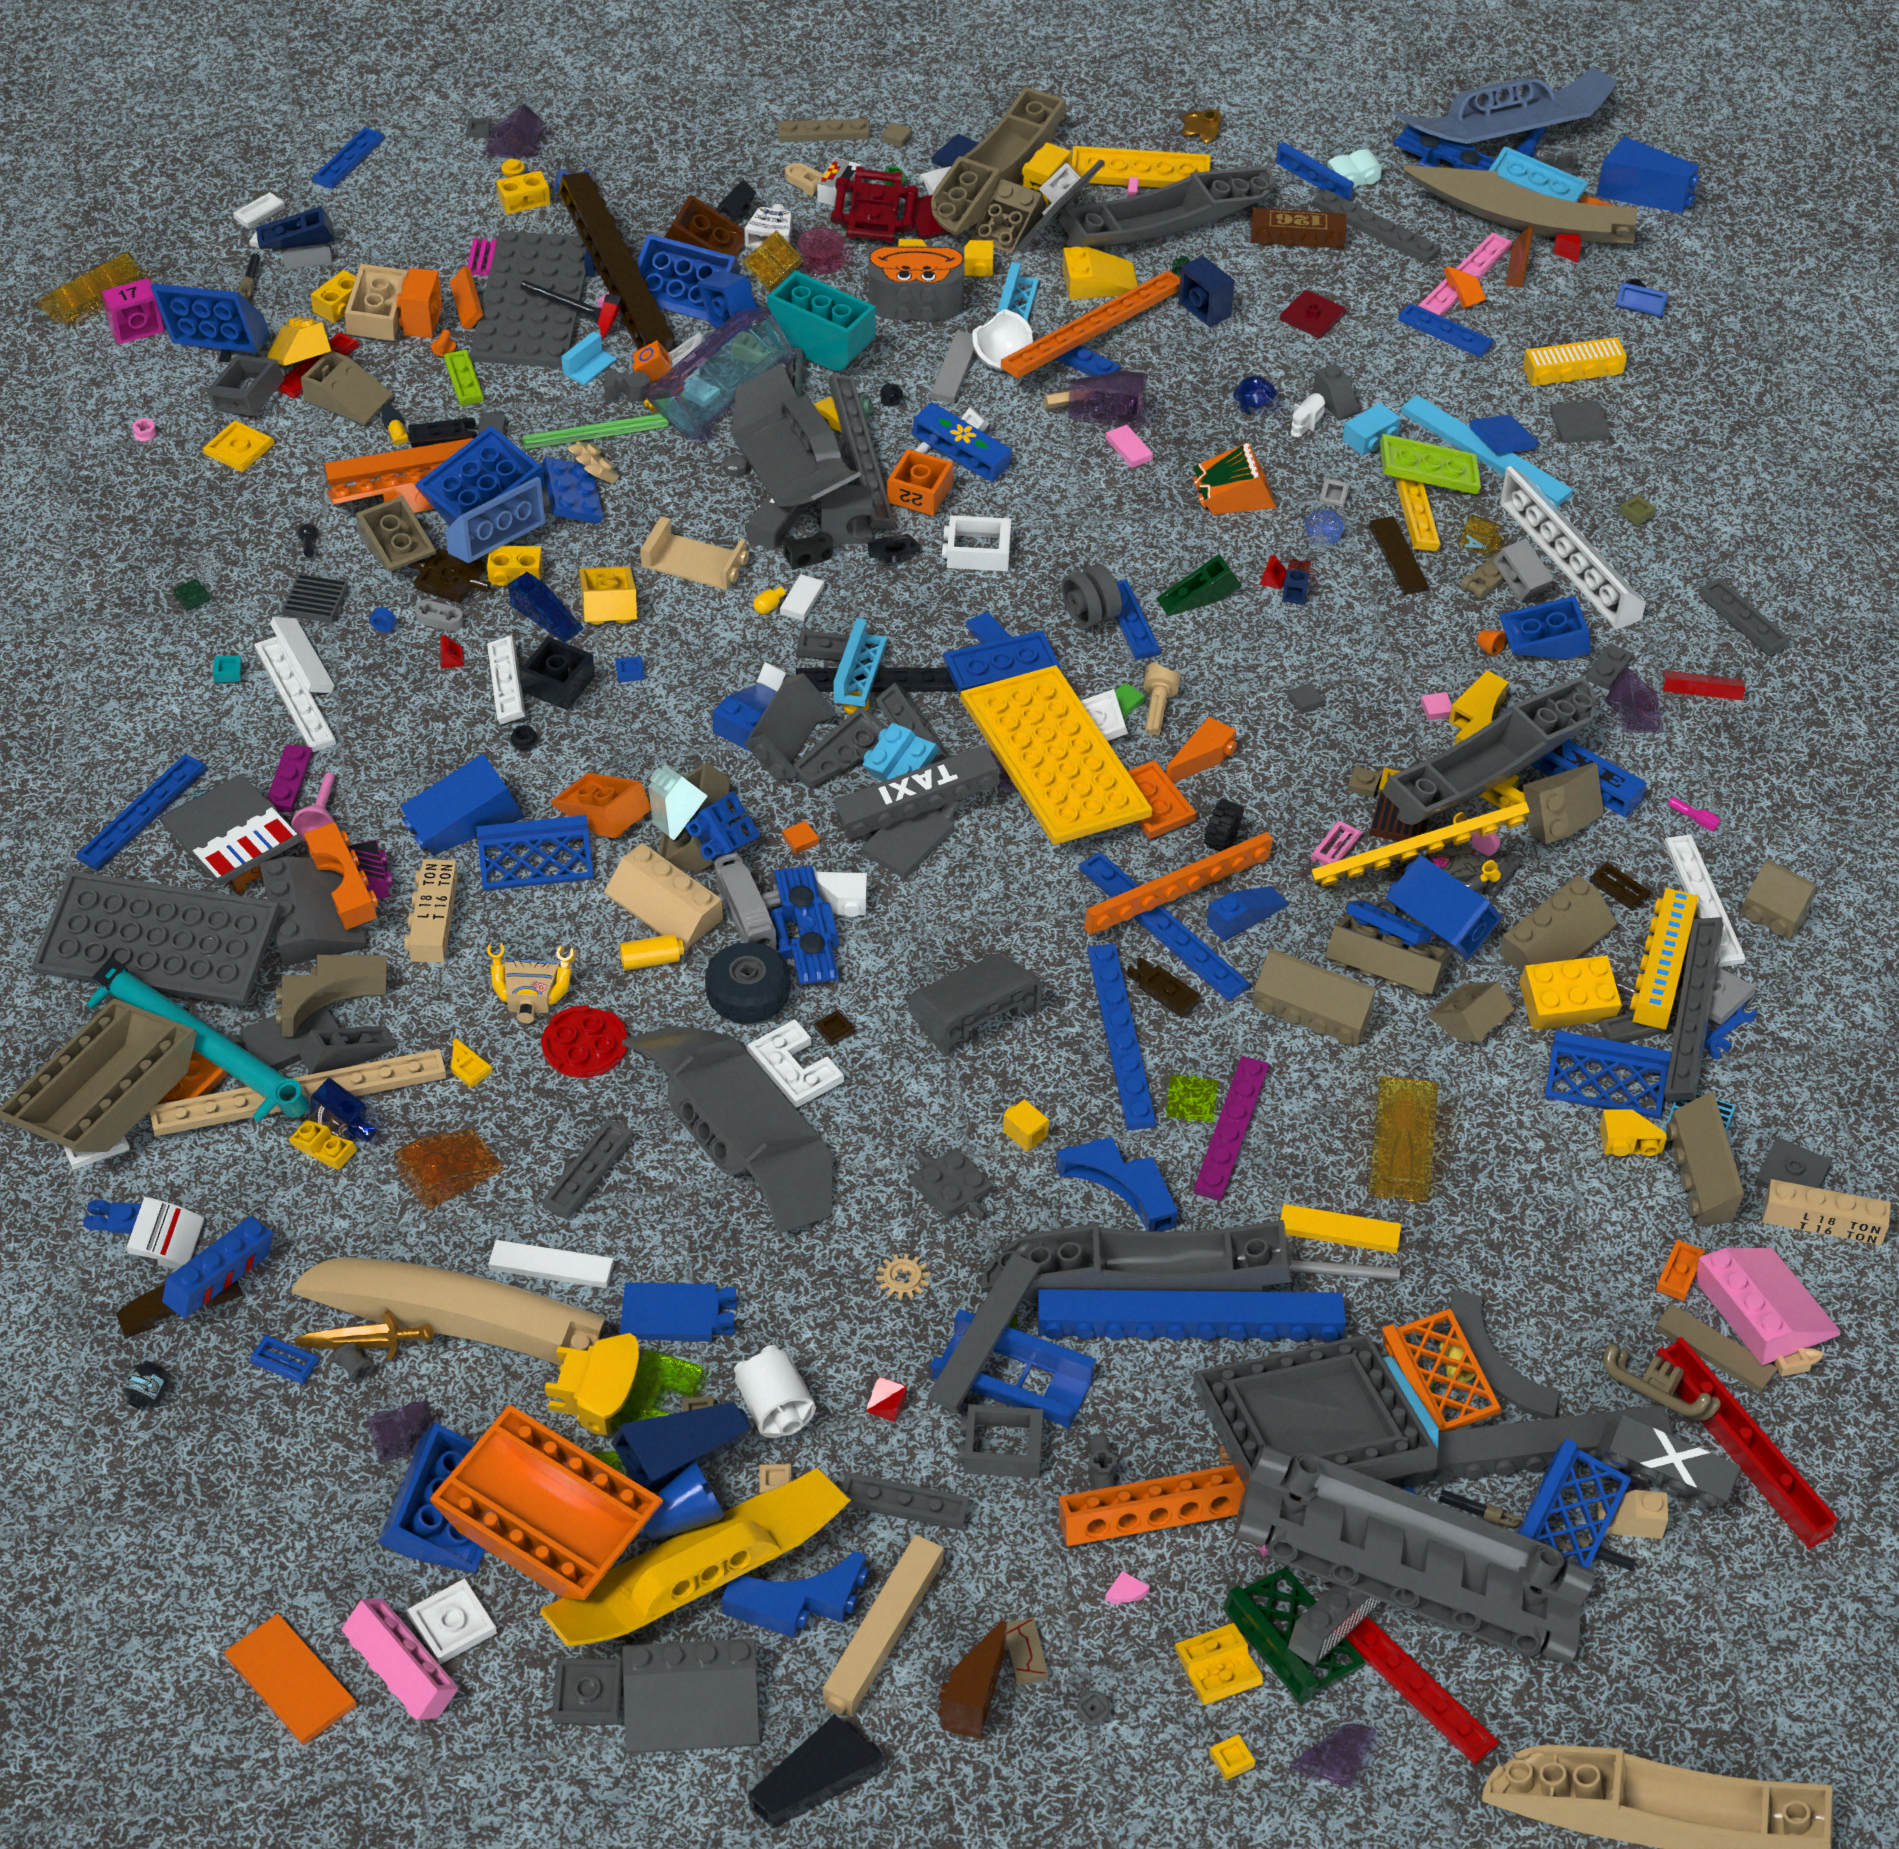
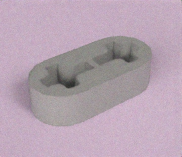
(439, 615)

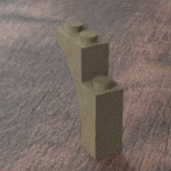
(330, 981)

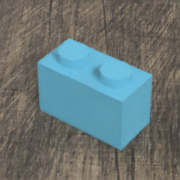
(1367, 428)

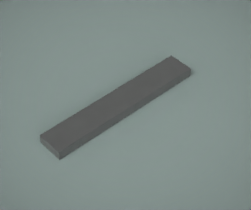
(984, 1332)

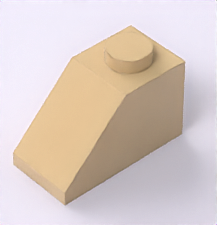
(1639, 1514)

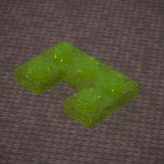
(652, 1376)

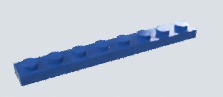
(1121, 1037)

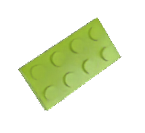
(1429, 464)

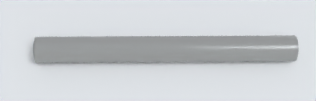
(1345, 1269)

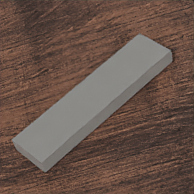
(954, 368)

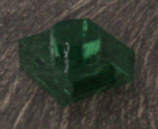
(191, 594)

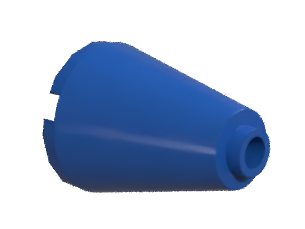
(685, 1506)

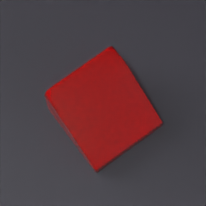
(1568, 246)

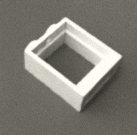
(977, 557)

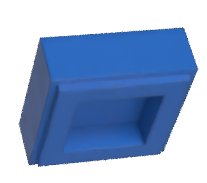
(629, 669)

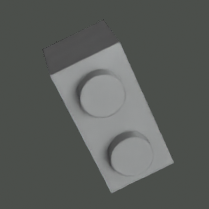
(1523, 570)

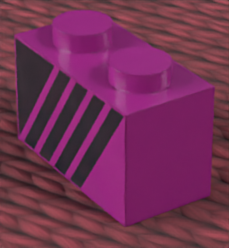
(372, 862)

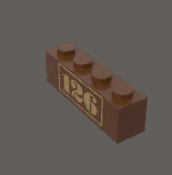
(1298, 228)

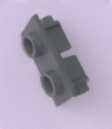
(1564, 162)

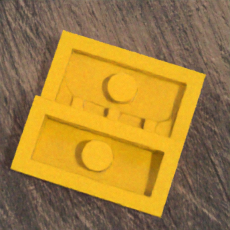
(1218, 1664)

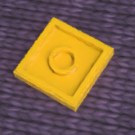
(238, 446)

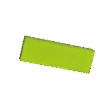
(463, 378)

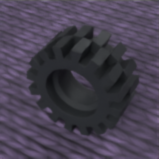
(1223, 824)

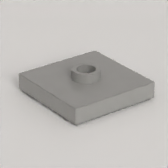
(1727, 996)

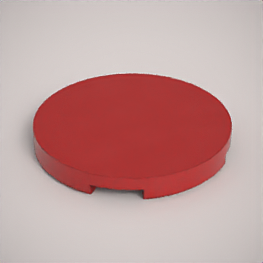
(584, 1041)

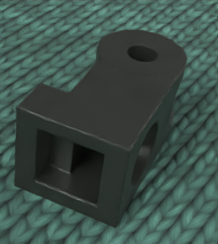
(808, 550)

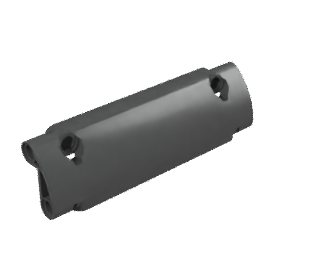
(1414, 1553)

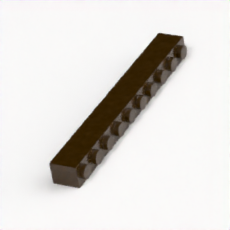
(614, 260)

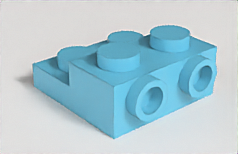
(898, 753)

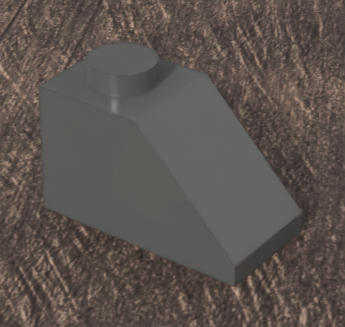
(1337, 391)

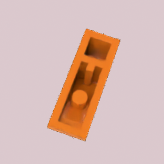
(1203, 750)

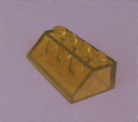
(86, 290)

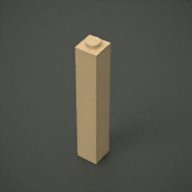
(882, 1626)

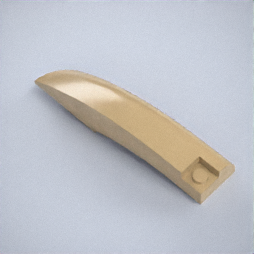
(452, 1304)

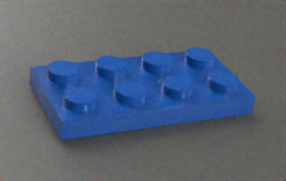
(999, 660)

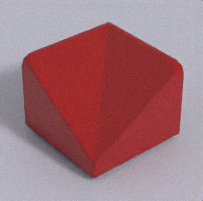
(887, 1399)

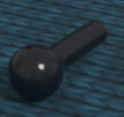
(308, 533)

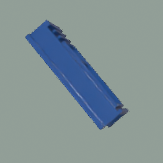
(1066, 1390)

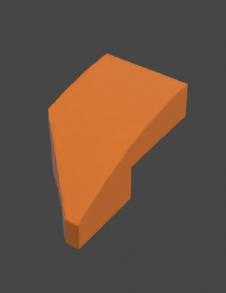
(1466, 286)

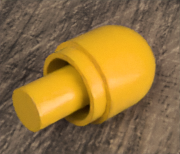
(768, 600)

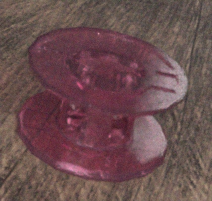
(823, 245)

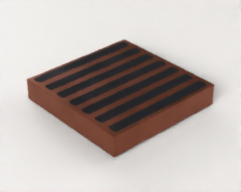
(1389, 827)

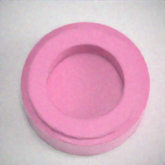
(1487, 845)

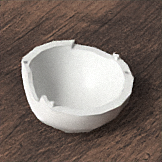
(1000, 338)

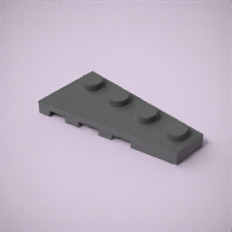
(840, 749)

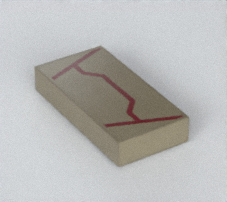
(1025, 1652)

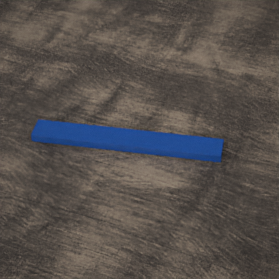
(1169, 930)

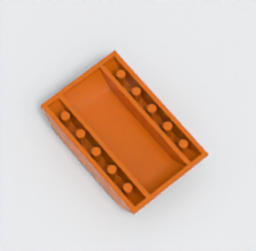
(544, 1505)

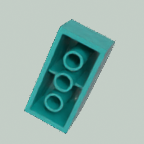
(822, 320)

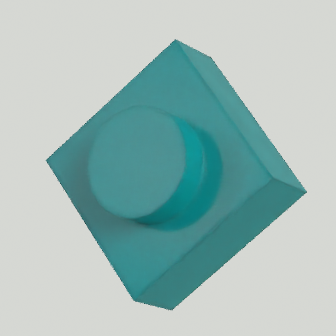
(227, 668)

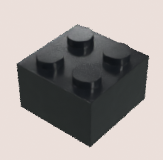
(557, 673)

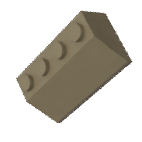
(685, 849)
(1559, 927)
(1387, 956)
(1314, 997)
(1705, 1161)

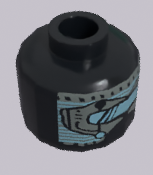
(145, 1385)

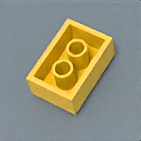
(1569, 992)

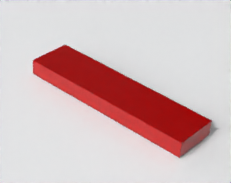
(292, 384)

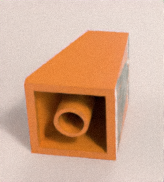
(1233, 482)

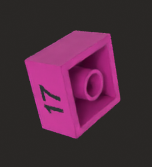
(132, 311)

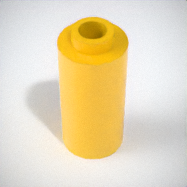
(650, 952)

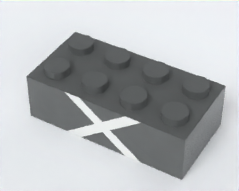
(1666, 1462)

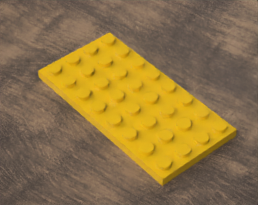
(1055, 755)

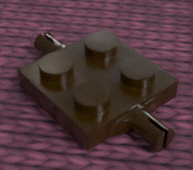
(449, 576)

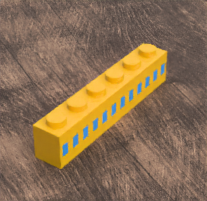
(1665, 958)

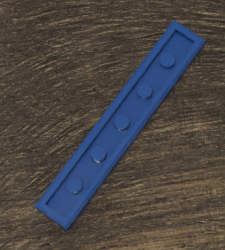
(141, 812)

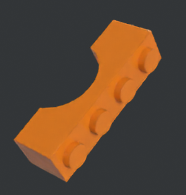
(351, 898)

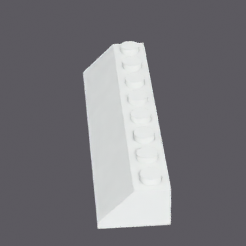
(1571, 550)

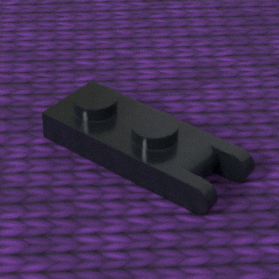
(441, 432)

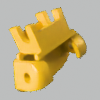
(595, 1381)

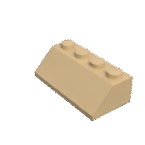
(664, 896)

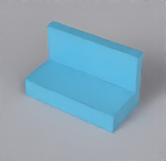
(586, 359)

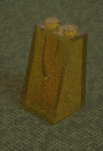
(1403, 1138)

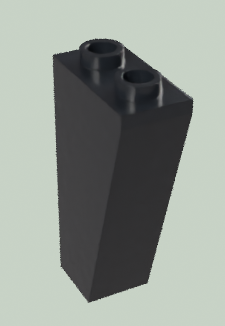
(817, 1771)

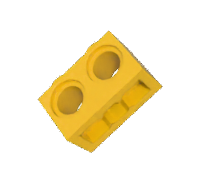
(523, 192)
(333, 296)
(512, 561)

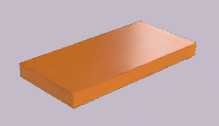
(290, 1679)

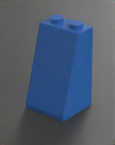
(1647, 177)
(457, 804)
(1444, 906)

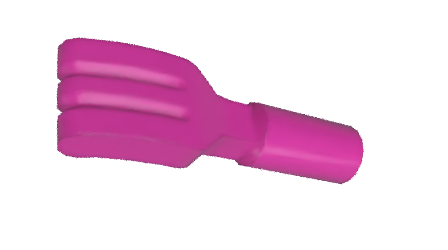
(1701, 817)

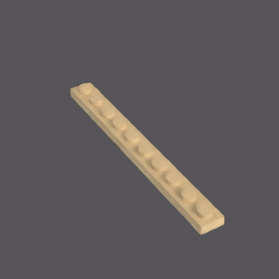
(243, 1102)

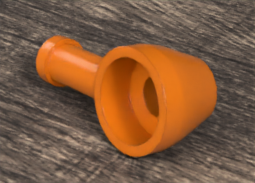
(1491, 638)

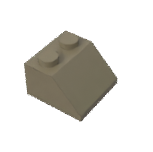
(1779, 899)
(1472, 1011)

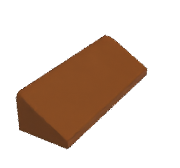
(1519, 259)

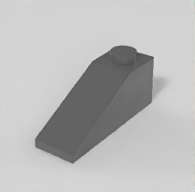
(344, 1047)

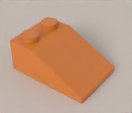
(607, 801)

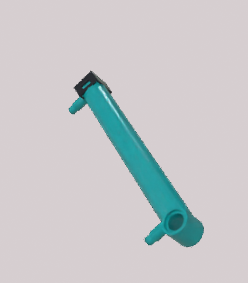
(120, 984)

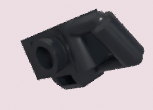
(736, 200)
(893, 547)

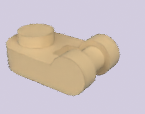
(803, 177)

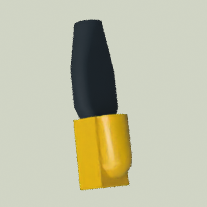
(394, 424)

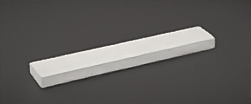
(295, 695)
(1697, 881)

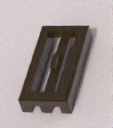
(1617, 889)

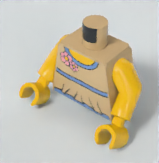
(530, 984)

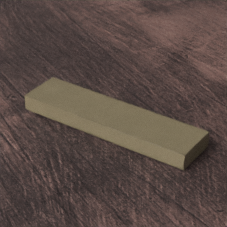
(1716, 1348)

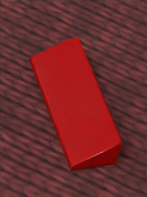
(1703, 685)

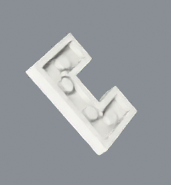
(797, 1084)

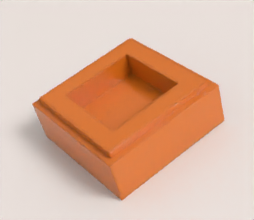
(800, 837)

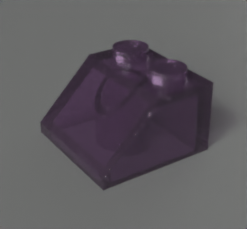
(515, 134)

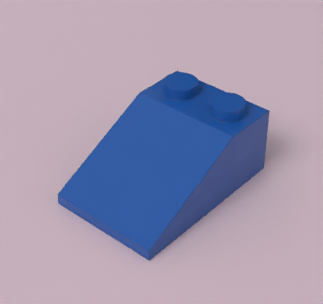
(1548, 630)
(740, 713)

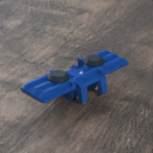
(1435, 149)
(815, 924)

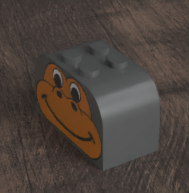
(916, 282)

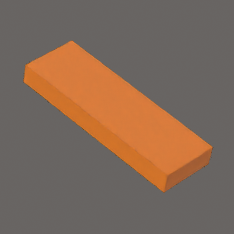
(466, 298)

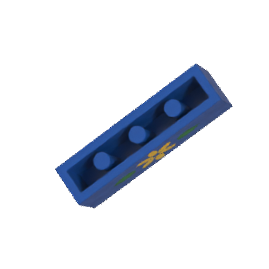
(961, 442)

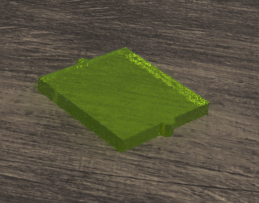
(1191, 1098)

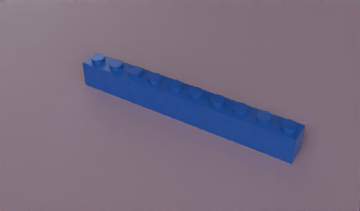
(1191, 1314)

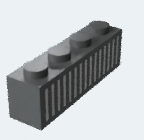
(1329, 1622)

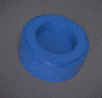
(383, 619)

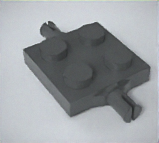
(951, 1184)

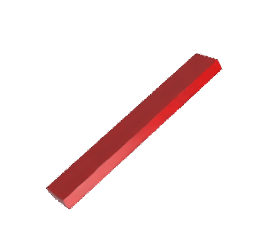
(1422, 1691)

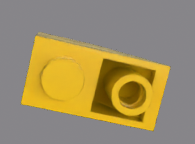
(1630, 1133)

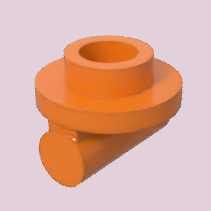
(443, 344)

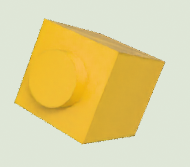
(1025, 1125)

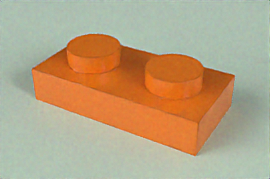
(1679, 1270)

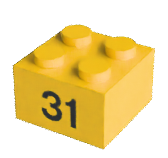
(1044, 166)

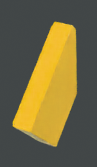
(468, 1065)

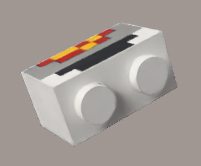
(826, 186)

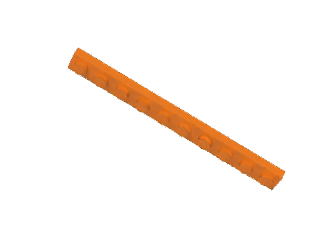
(1091, 324)

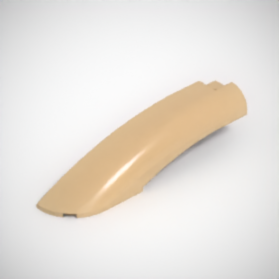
(1659, 1803)

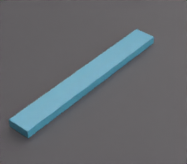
(1466, 440)

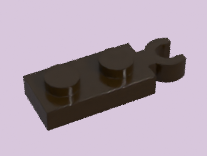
(1164, 988)

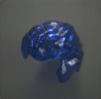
(1254, 393)

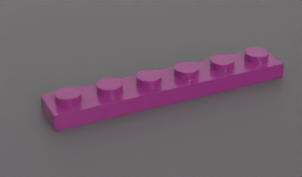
(1231, 1128)

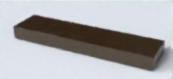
(1398, 555)

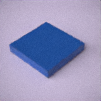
(1503, 434)

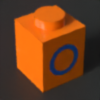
(652, 360)

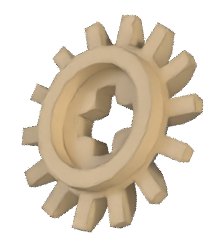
(906, 1266)

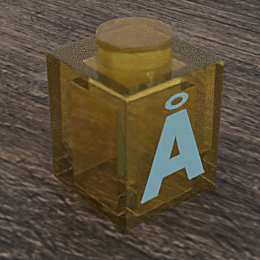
(1480, 535)

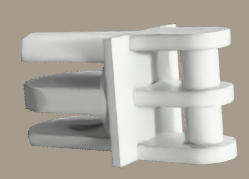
(1307, 414)

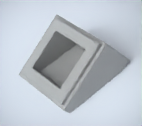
(1334, 492)

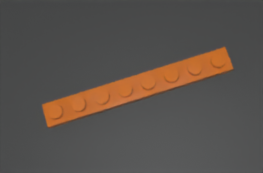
(1177, 883)

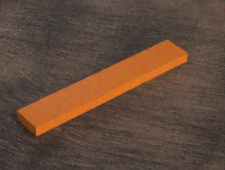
(390, 462)

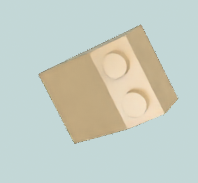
(373, 302)

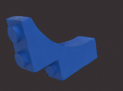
(1135, 1181)
(788, 1604)

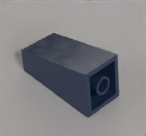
(665, 1445)

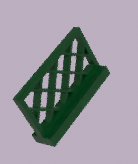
(1273, 1643)

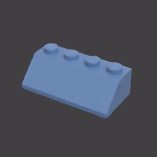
(497, 522)

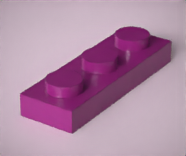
(289, 777)

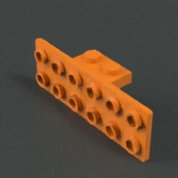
(389, 486)

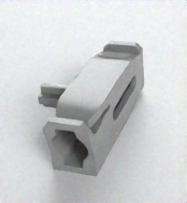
(744, 901)

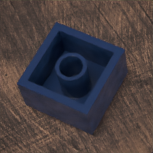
(1206, 291)

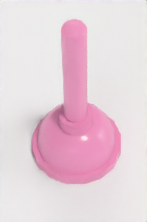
(315, 815)

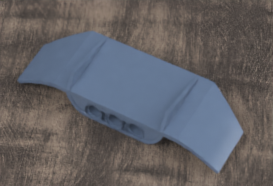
(1514, 112)

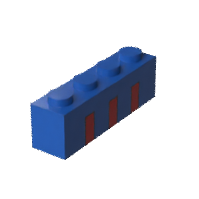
(217, 1267)

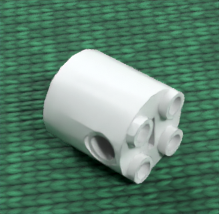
(774, 1393)

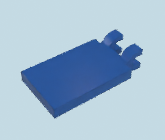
(677, 1311)

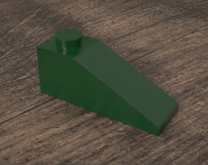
(1200, 588)

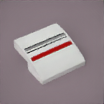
(165, 1233)

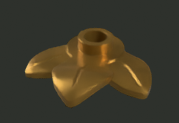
(1202, 123)

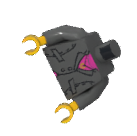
(1463, 863)

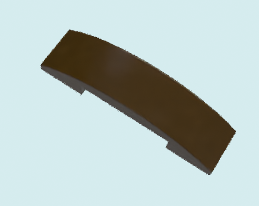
(148, 1308)

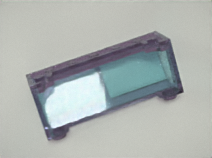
(707, 378)

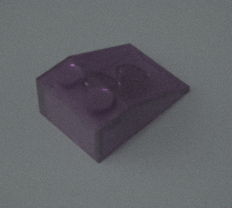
(1109, 399)

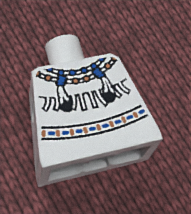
(765, 223)

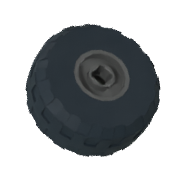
(747, 982)

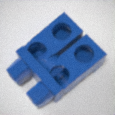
(714, 831)

